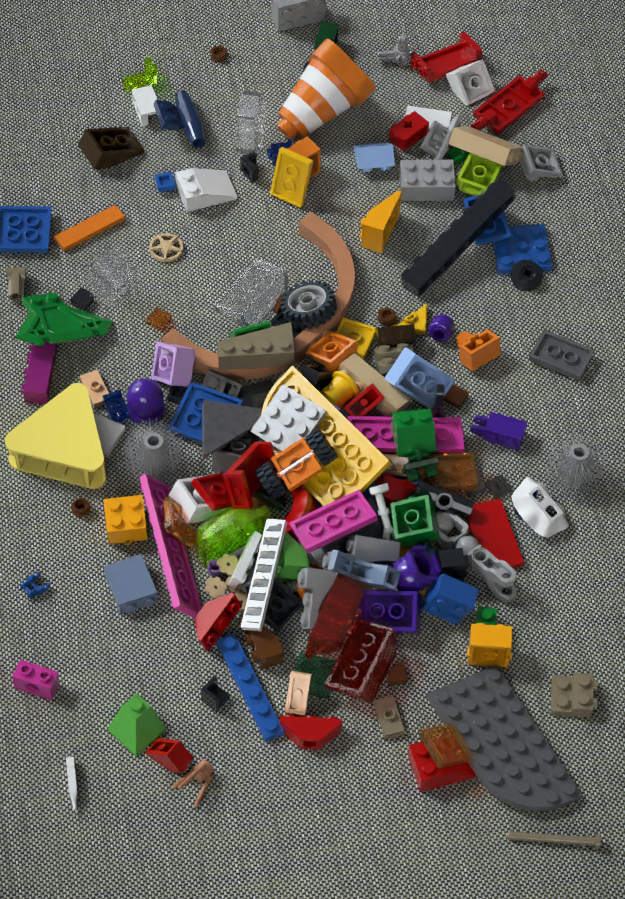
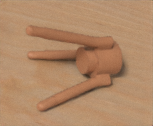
(200, 772)

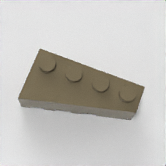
(257, 349)

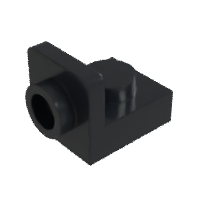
(249, 167)

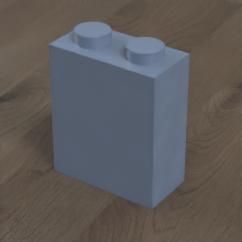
(130, 584)

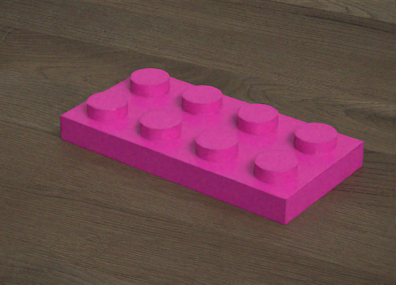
(333, 521)

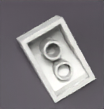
(204, 188)
(193, 506)

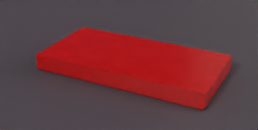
(493, 532)

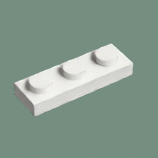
(245, 561)

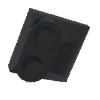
(281, 606)

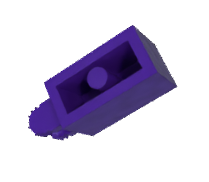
(500, 430)

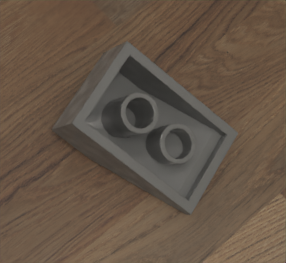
(232, 452)

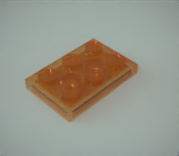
(455, 471)

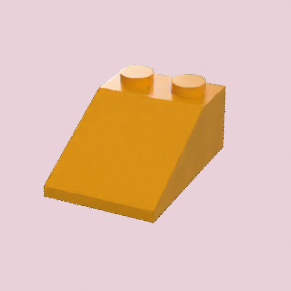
(380, 223)

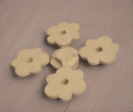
(220, 586)

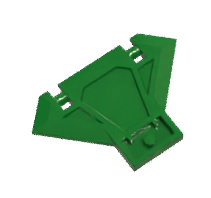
(56, 322)

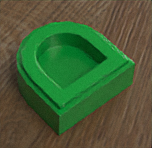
(457, 155)

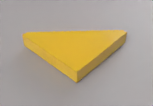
(417, 318)

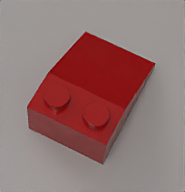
(427, 772)

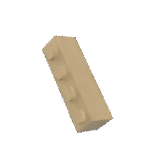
(365, 375)

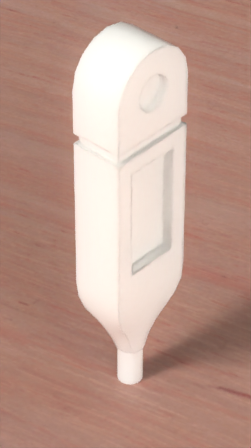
(72, 781)

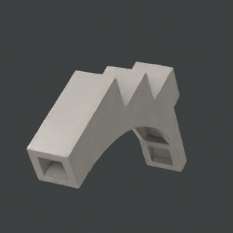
(318, 581)

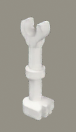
(383, 511)

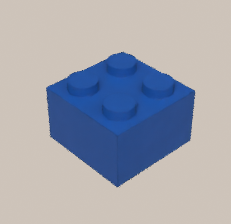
(449, 599)

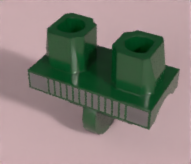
(412, 469)

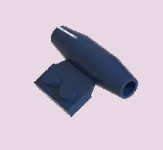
(182, 116)

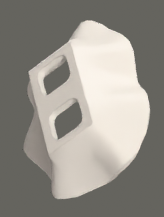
(534, 511)

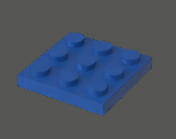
(25, 229)
(526, 243)
(189, 412)

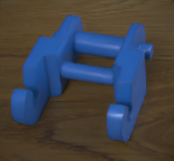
(30, 581)

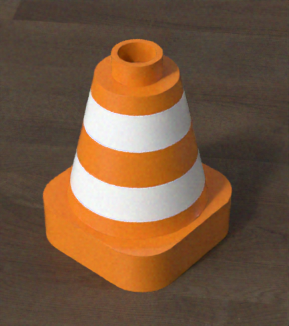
(323, 91)

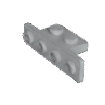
(438, 138)

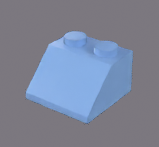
(374, 156)

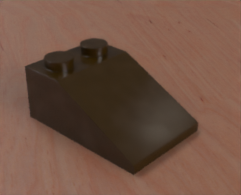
(109, 146)

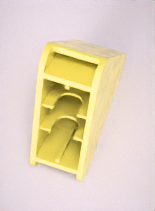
(60, 441)

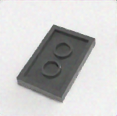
(561, 355)

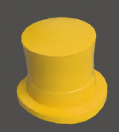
(340, 389)

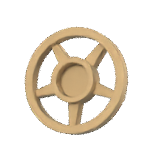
(166, 247)

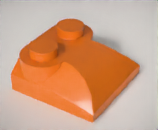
(332, 350)

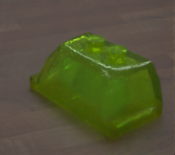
(228, 532)

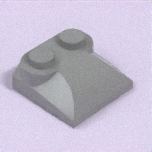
(539, 163)

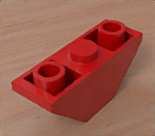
(215, 618)
(310, 731)

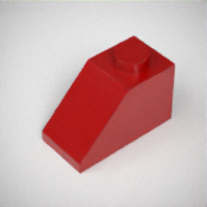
(365, 402)
(170, 754)

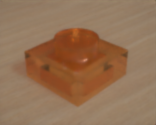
(158, 319)

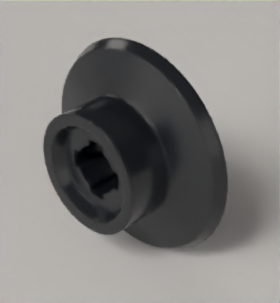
(523, 282)

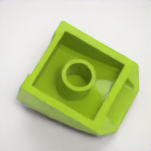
(477, 174)

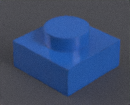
(164, 182)

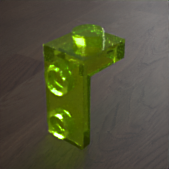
(142, 79)

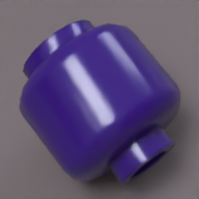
(441, 328)

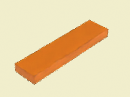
(89, 228)

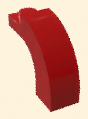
(303, 504)

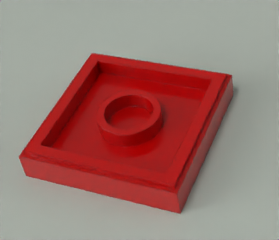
(213, 491)

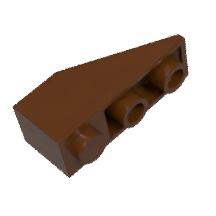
(265, 646)

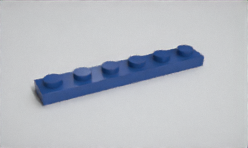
(250, 687)

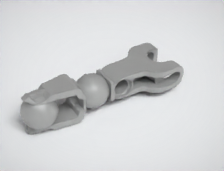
(491, 569)

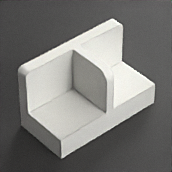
(143, 101)

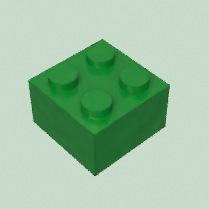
(414, 520)

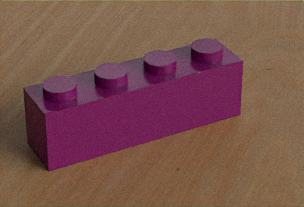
(39, 373)

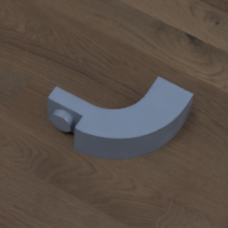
(364, 572)

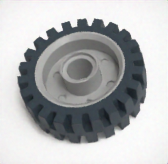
(308, 304)

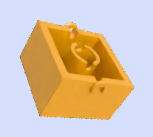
(125, 519)
(489, 645)

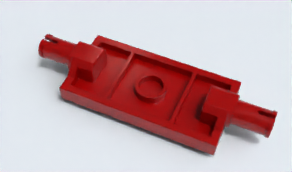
(510, 103)

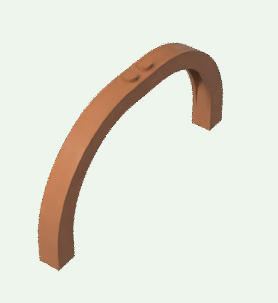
(336, 250)

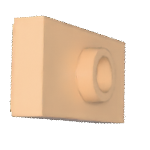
(95, 387)

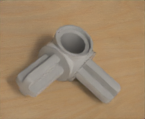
(400, 53)

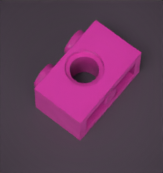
(36, 679)

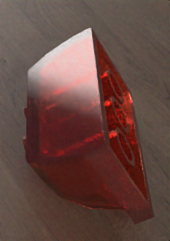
(335, 618)
(363, 661)

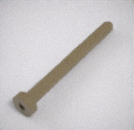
(551, 838)

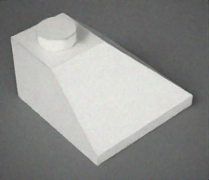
(471, 82)

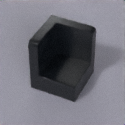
(213, 695)

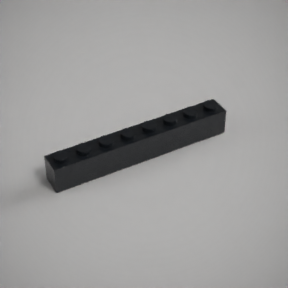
(458, 237)

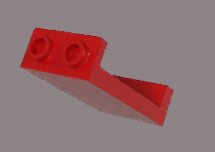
(439, 63)
(241, 476)

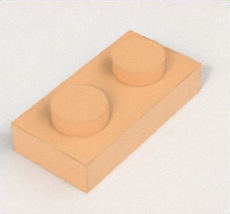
(298, 693)

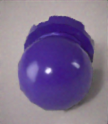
(145, 401)
(417, 569)

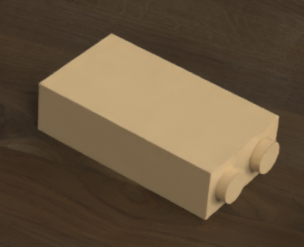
(485, 145)

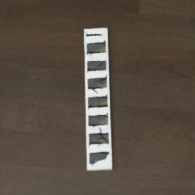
(264, 575)

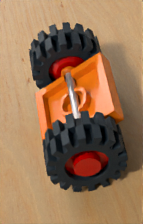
(296, 464)

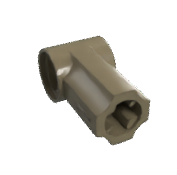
(16, 283)

